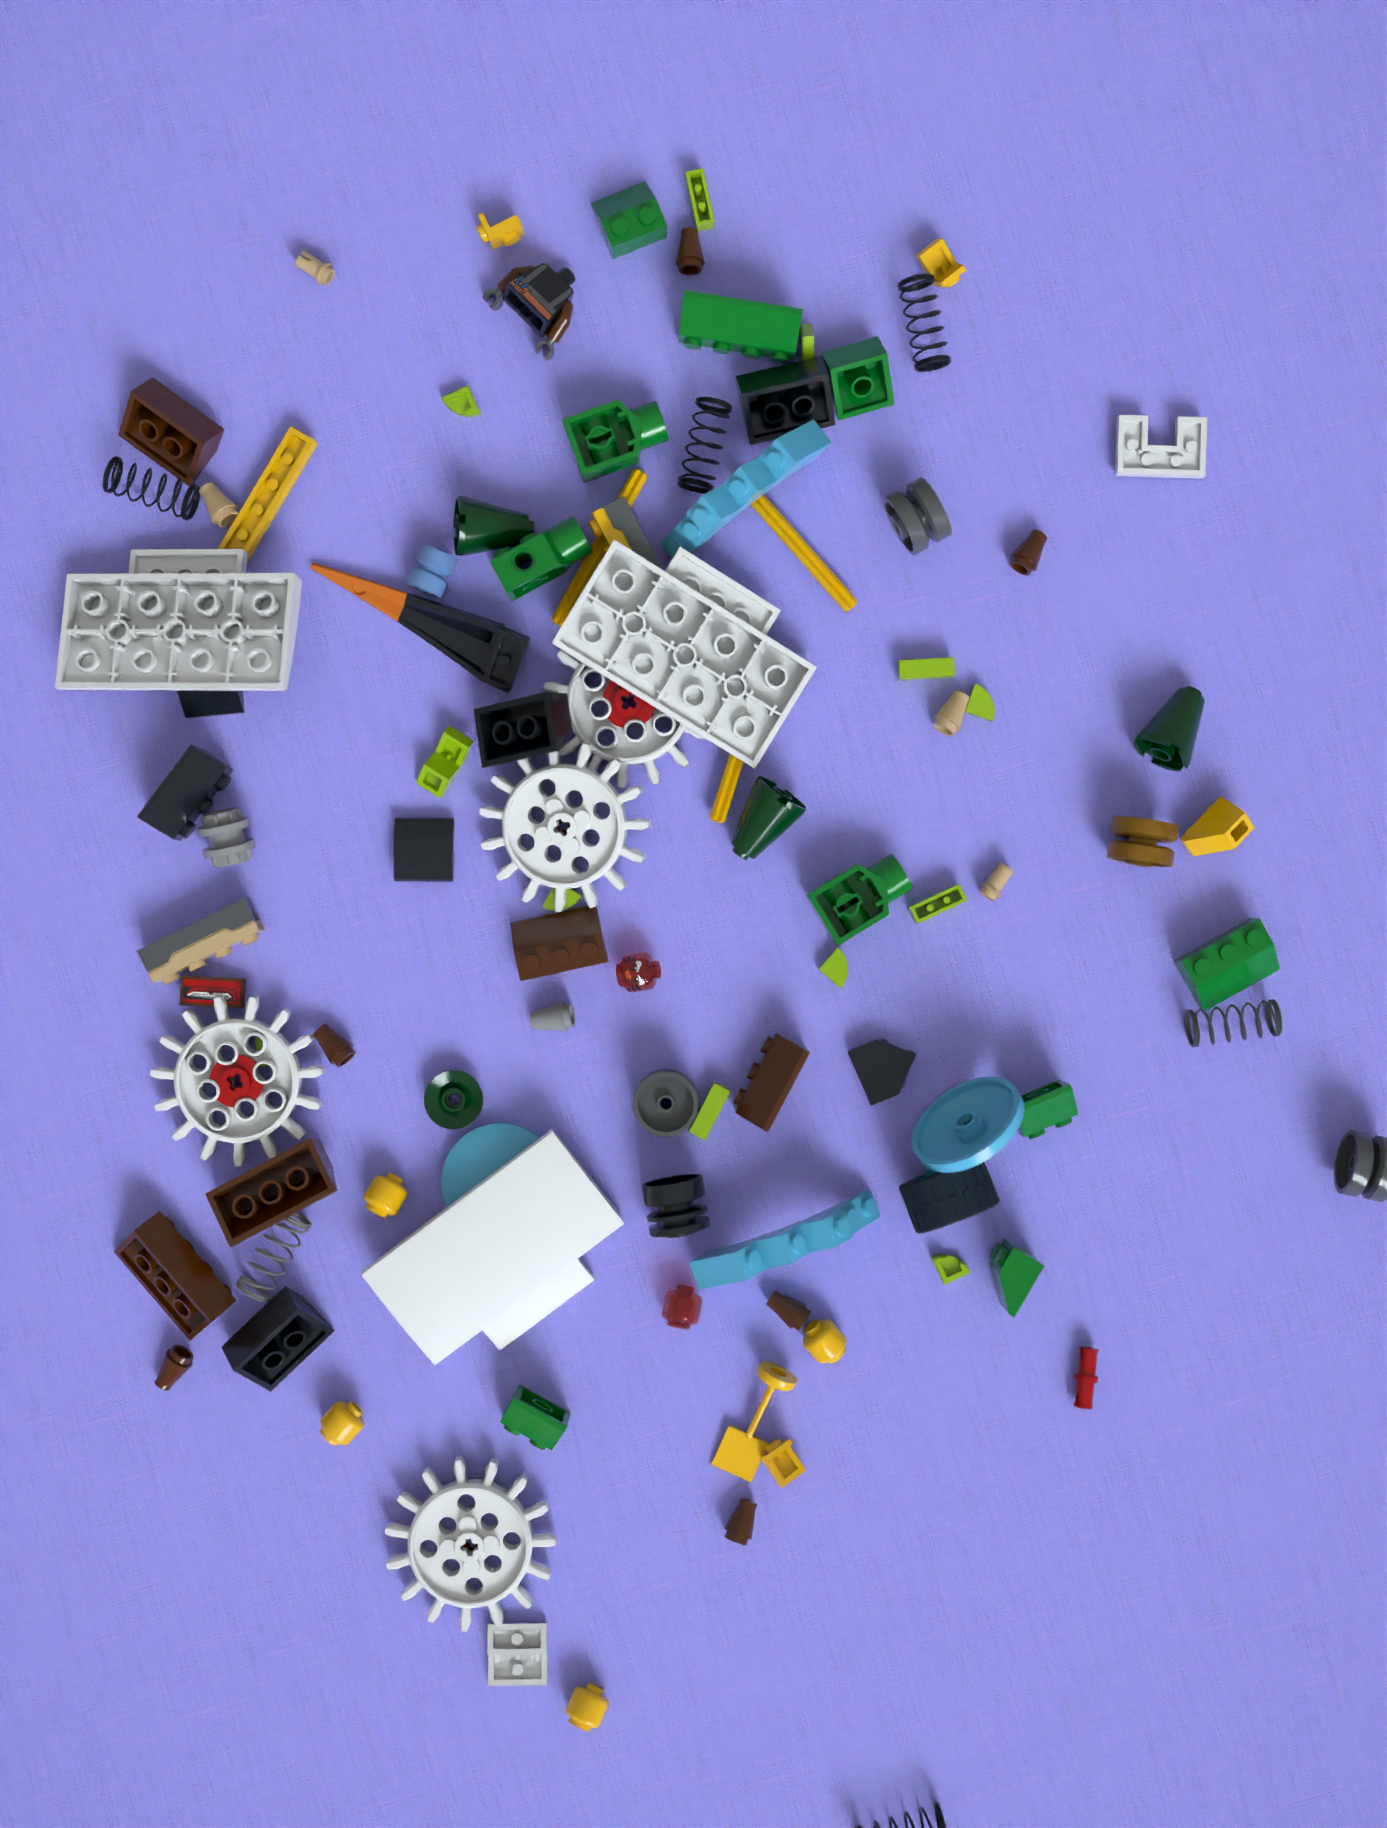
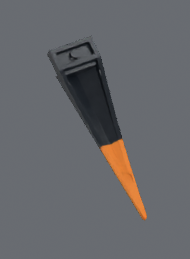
(472, 641)

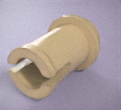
(311, 265)
(995, 882)

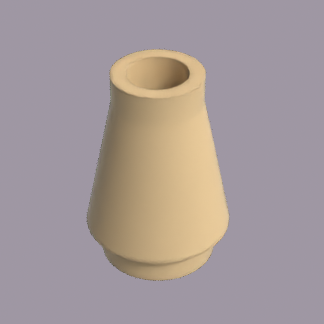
(219, 506)
(951, 715)

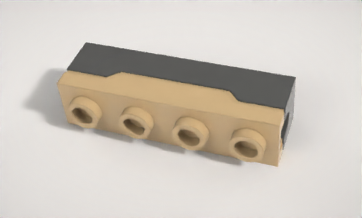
(200, 941)

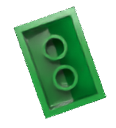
(1228, 963)

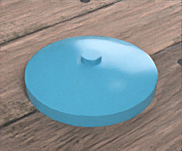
(968, 1124)
(480, 1155)

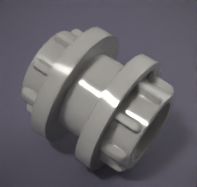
(226, 837)

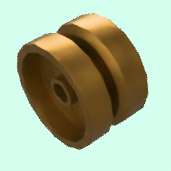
(1142, 841)

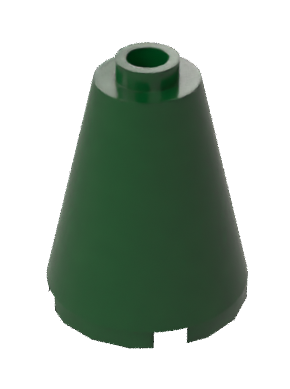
(487, 527)
(1173, 730)
(765, 818)

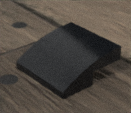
(424, 849)

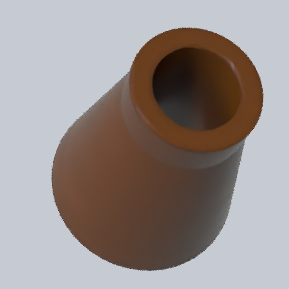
(689, 255)
(1027, 555)
(335, 1047)
(789, 1310)
(174, 1365)
(741, 1523)

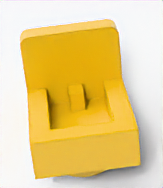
(504, 233)
(939, 261)
(782, 1462)

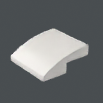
(517, 1654)

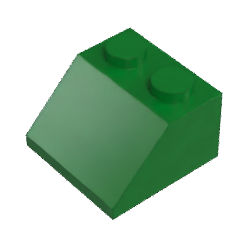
(630, 219)
(859, 377)
(1047, 1107)
(1013, 1274)
(535, 1418)

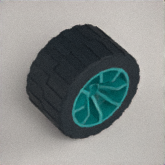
(947, 1198)

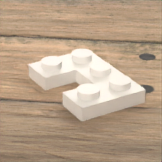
(1139, 459)

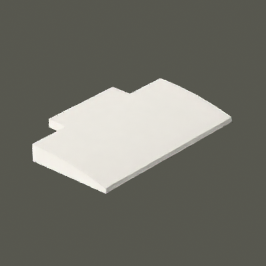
(179, 625)
(688, 647)
(497, 1253)

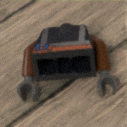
(539, 299)

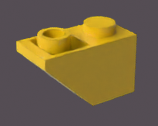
(1218, 829)

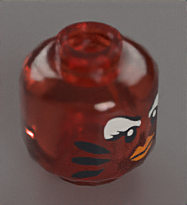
(638, 972)

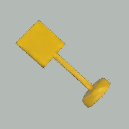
(740, 1450)

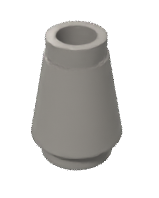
(556, 1017)

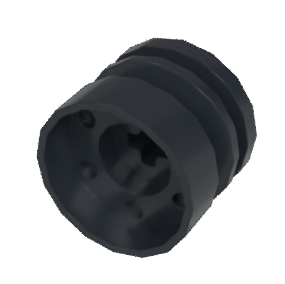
(676, 1210)

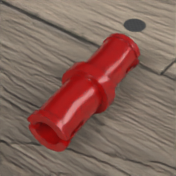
(1085, 1377)

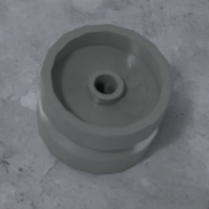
(917, 516)
(660, 1085)
(1362, 1166)

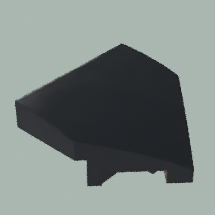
(881, 1068)

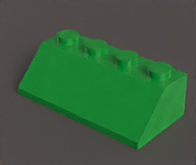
(739, 326)

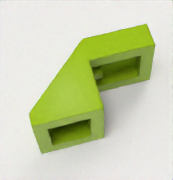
(445, 762)

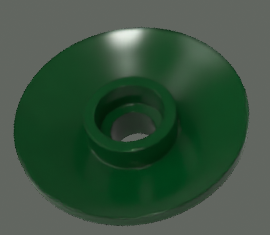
(438, 1102)

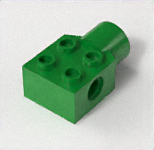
(613, 436)
(550, 555)
(858, 897)

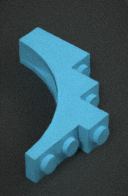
(745, 486)
(785, 1245)

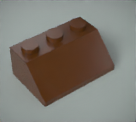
(170, 430)
(558, 942)
(770, 1081)

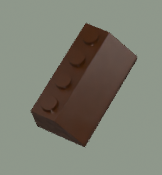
(273, 1191)
(174, 1275)

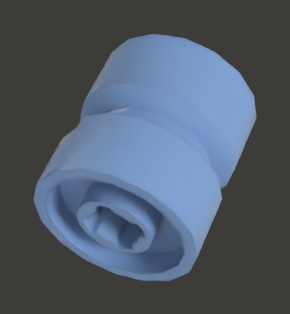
(431, 572)

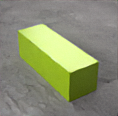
(699, 199)
(926, 669)
(937, 903)
(709, 1110)

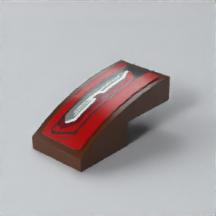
(203, 990)

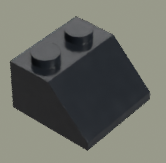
(210, 703)

